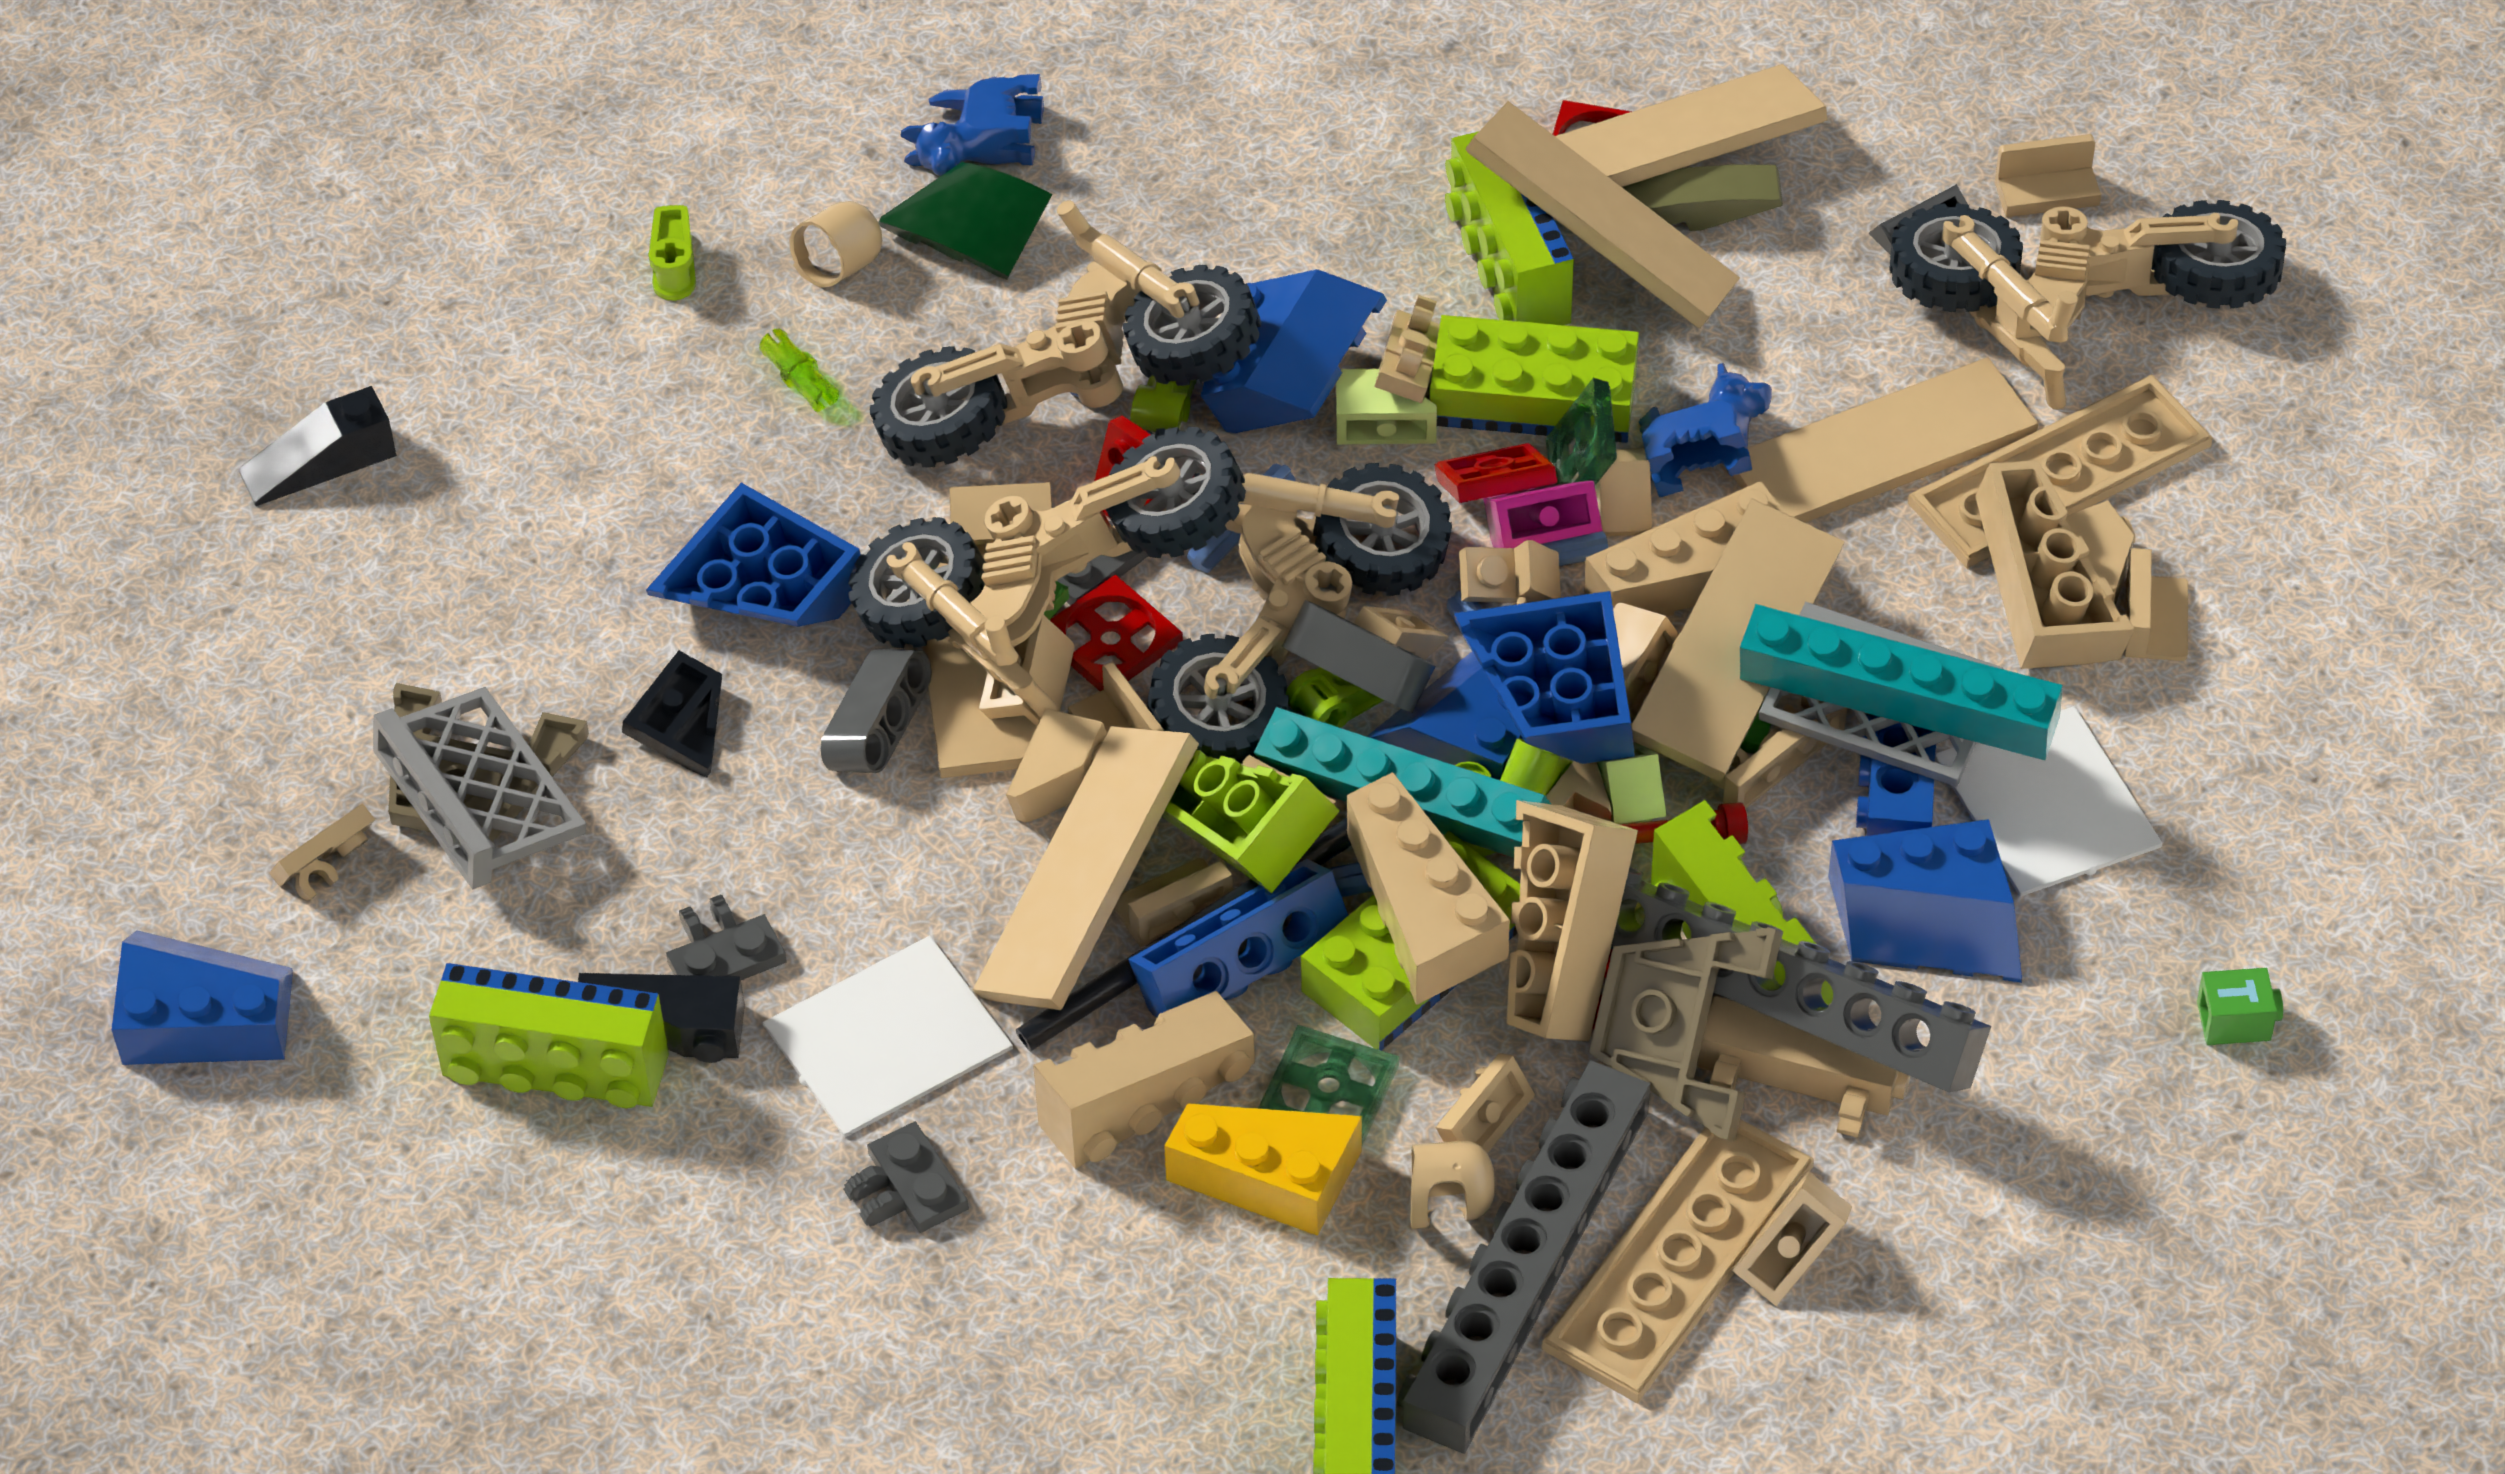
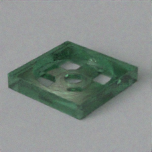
(1598, 440)
(1310, 1042)

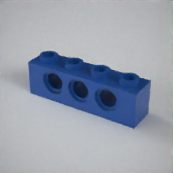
(1895, 796)
(1214, 940)

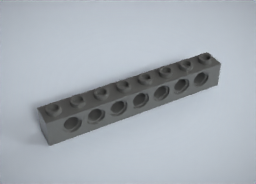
(1955, 1035)
(1455, 1412)

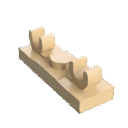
(1410, 352)
(1776, 758)

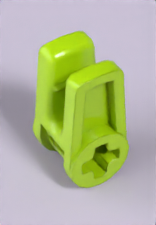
(672, 253)
(1329, 698)

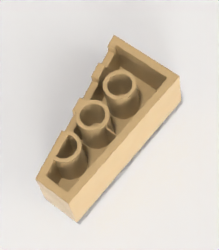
(1673, 561)
(2044, 575)
(1424, 891)
(1565, 917)
(1140, 1077)

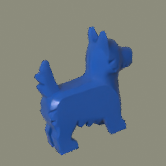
(988, 127)
(1705, 432)

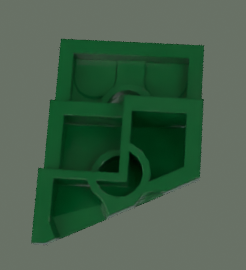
(972, 216)

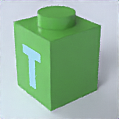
(2238, 1006)

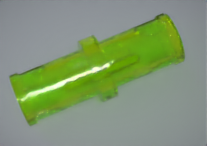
(798, 369)

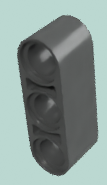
(1358, 656)
(876, 710)

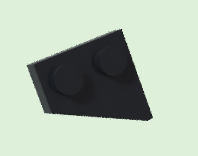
(679, 714)

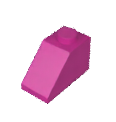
(1543, 514)

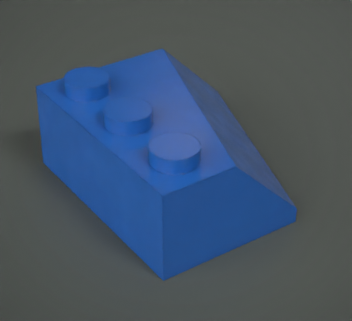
(1295, 362)
(761, 564)
(1557, 673)
(1456, 721)
(1927, 900)
(197, 1004)

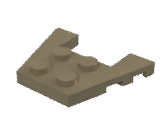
(552, 742)
(1659, 1010)

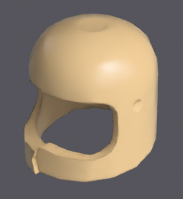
(851, 232)
(1450, 1170)

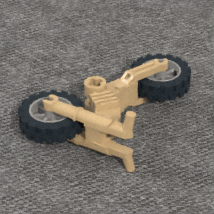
(1974, 264)
(1167, 330)
(1288, 565)
(1001, 598)

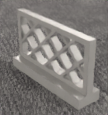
(1851, 738)
(443, 809)

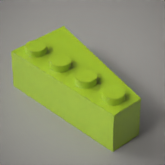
(1249, 815)
(1697, 858)

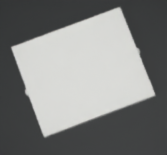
(2055, 813)
(887, 1036)

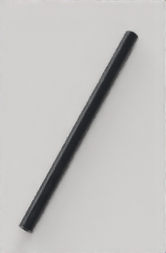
(1121, 976)

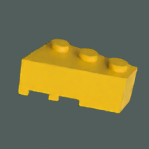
(1265, 1159)

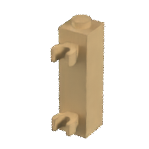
(1773, 1053)

